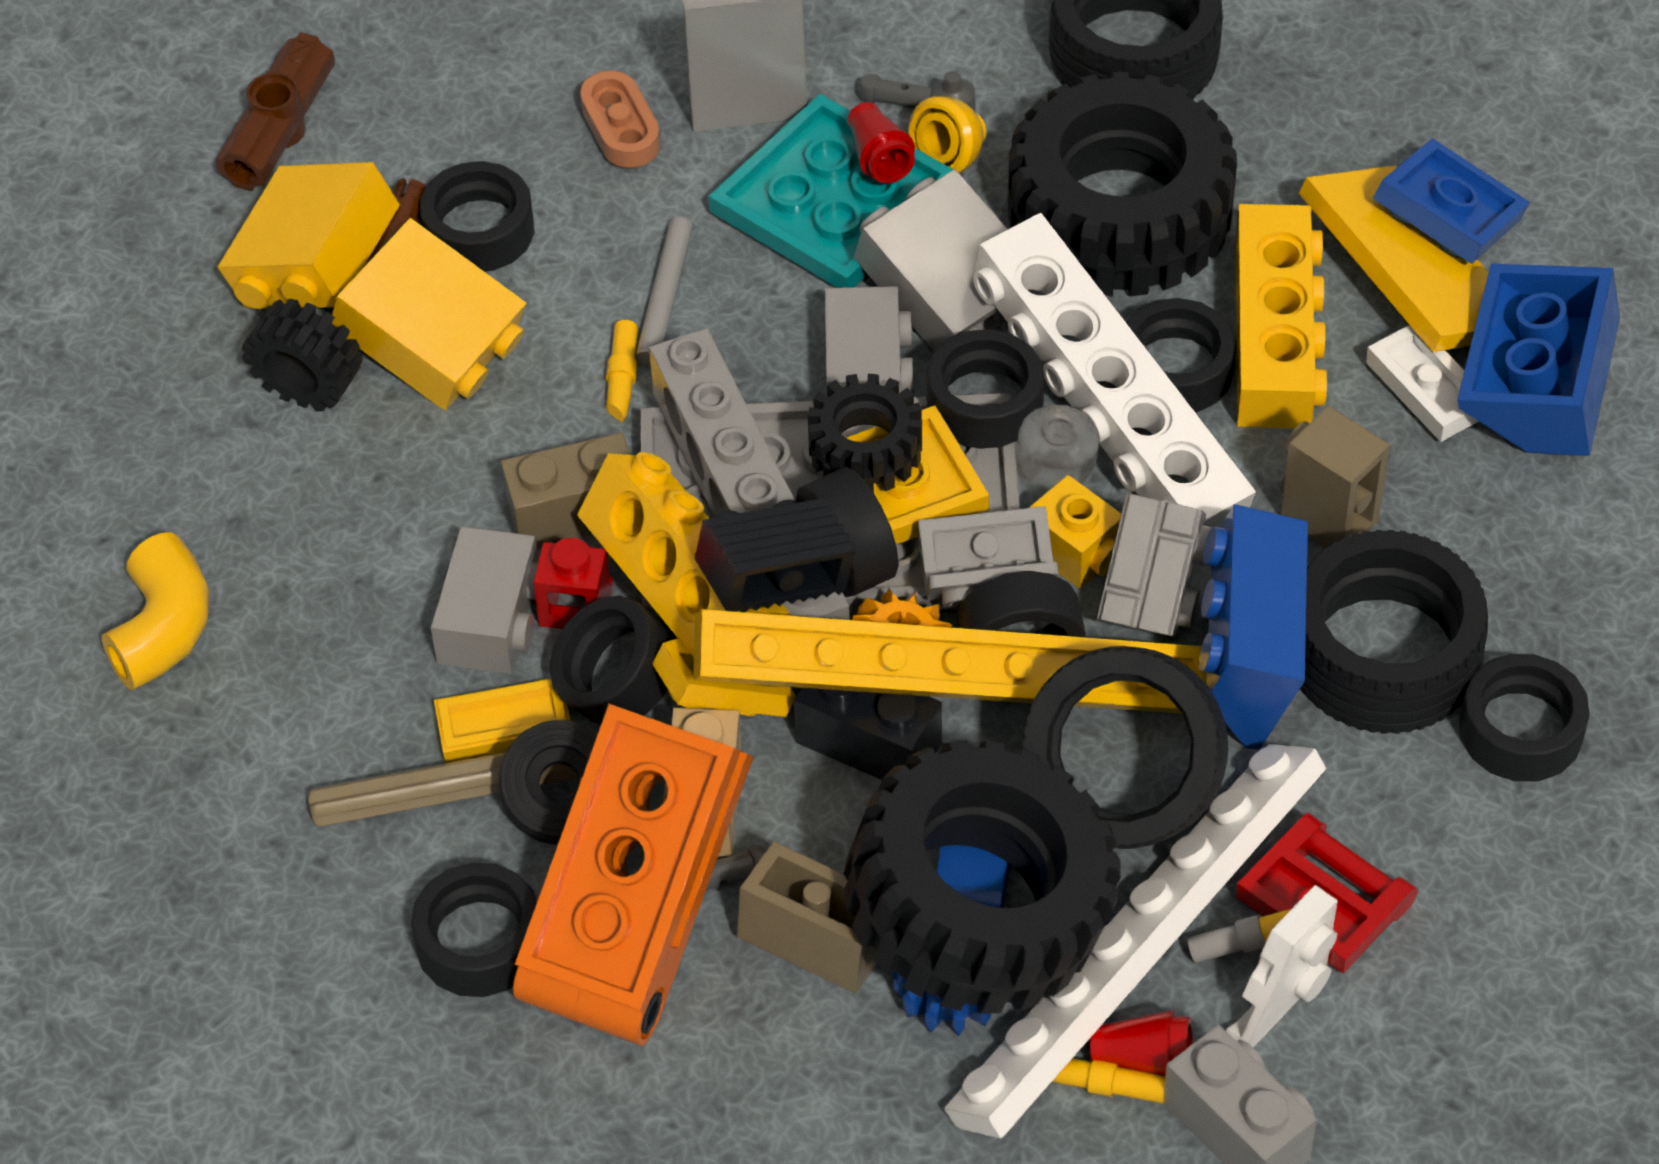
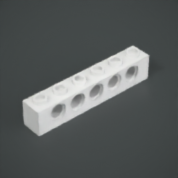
(1037, 259)

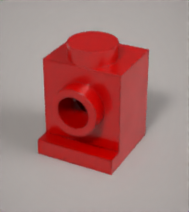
(569, 569)

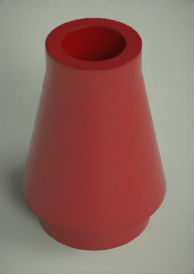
(881, 145)
(1143, 1041)

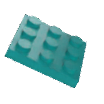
(810, 194)

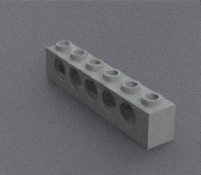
(723, 440)

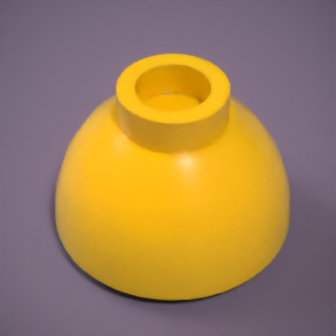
(947, 131)

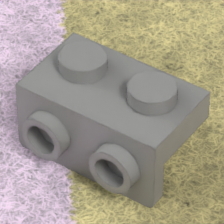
(974, 548)

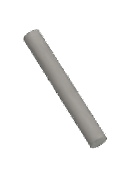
(664, 287)

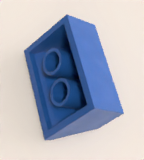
(1542, 355)
(1255, 618)

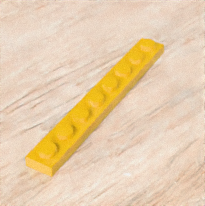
(908, 659)

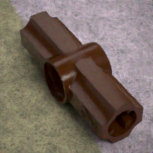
(275, 111)

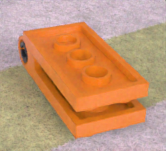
(613, 941)

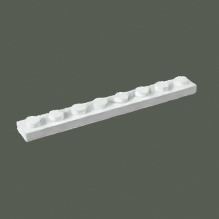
(1135, 940)

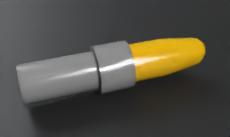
(1245, 935)

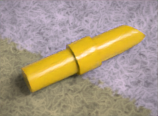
(621, 368)
(1108, 1079)

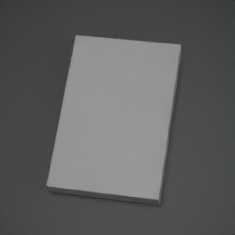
(744, 61)

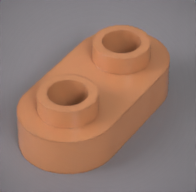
(625, 129)

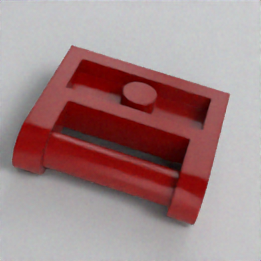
(1287, 876)

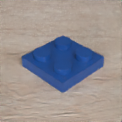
(1451, 201)

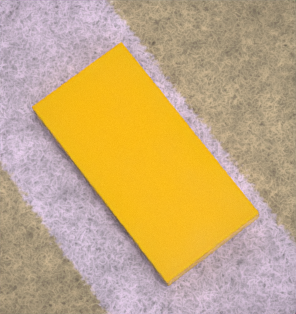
(1422, 281)

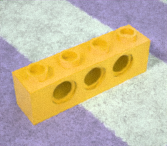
(1276, 316)
(653, 536)

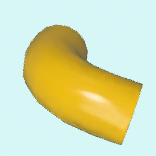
(172, 613)

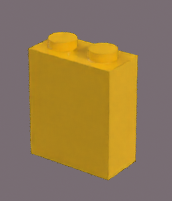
(309, 234)
(430, 315)

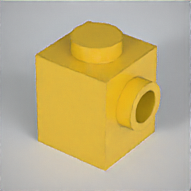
(1080, 530)

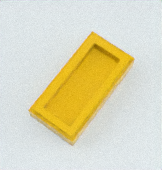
(493, 718)

